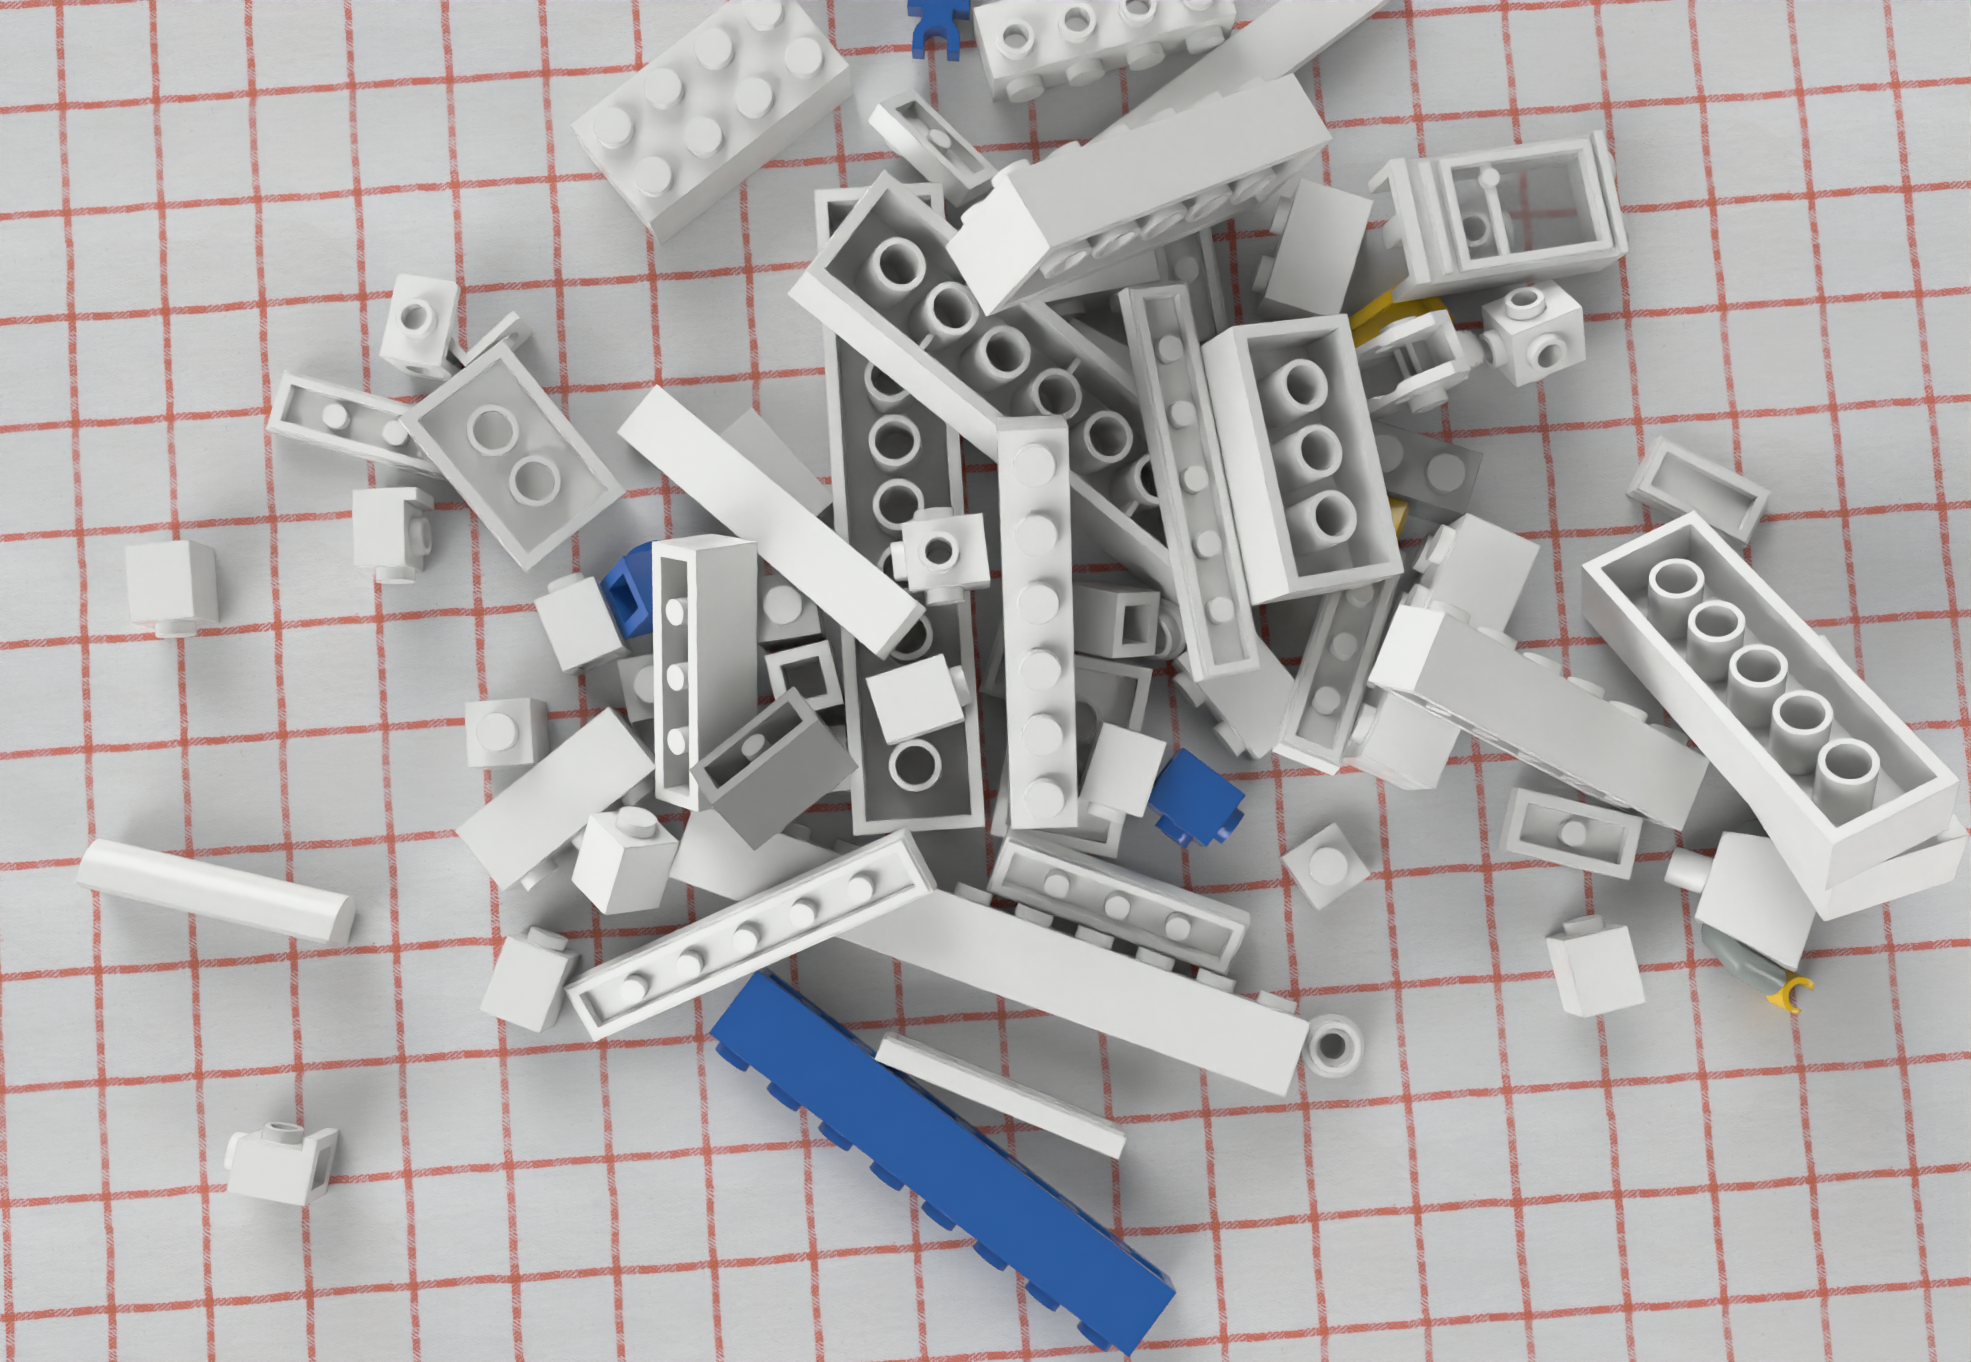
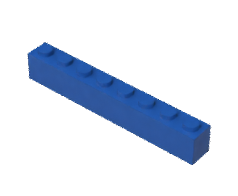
(944, 1161)

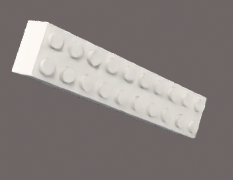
(885, 465)

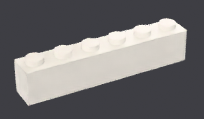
(1038, 620)
(1537, 715)

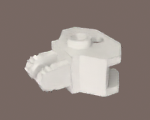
(1416, 363)

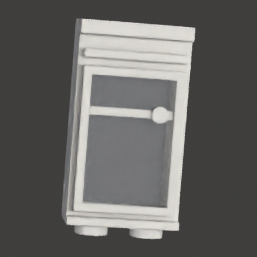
(1503, 215)

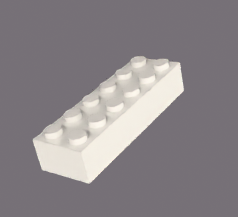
(1134, 190)
(1767, 701)

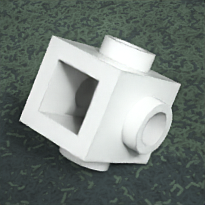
(1533, 332)
(941, 530)

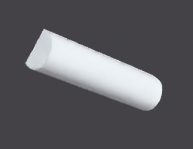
(217, 892)

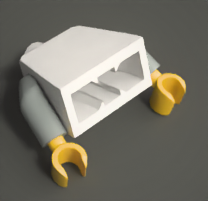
(1749, 910)

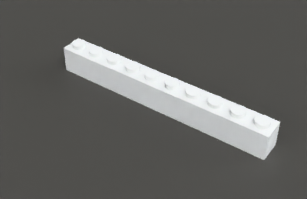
(1028, 959)

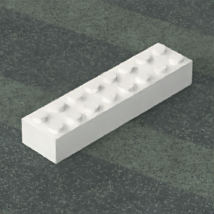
(909, 311)

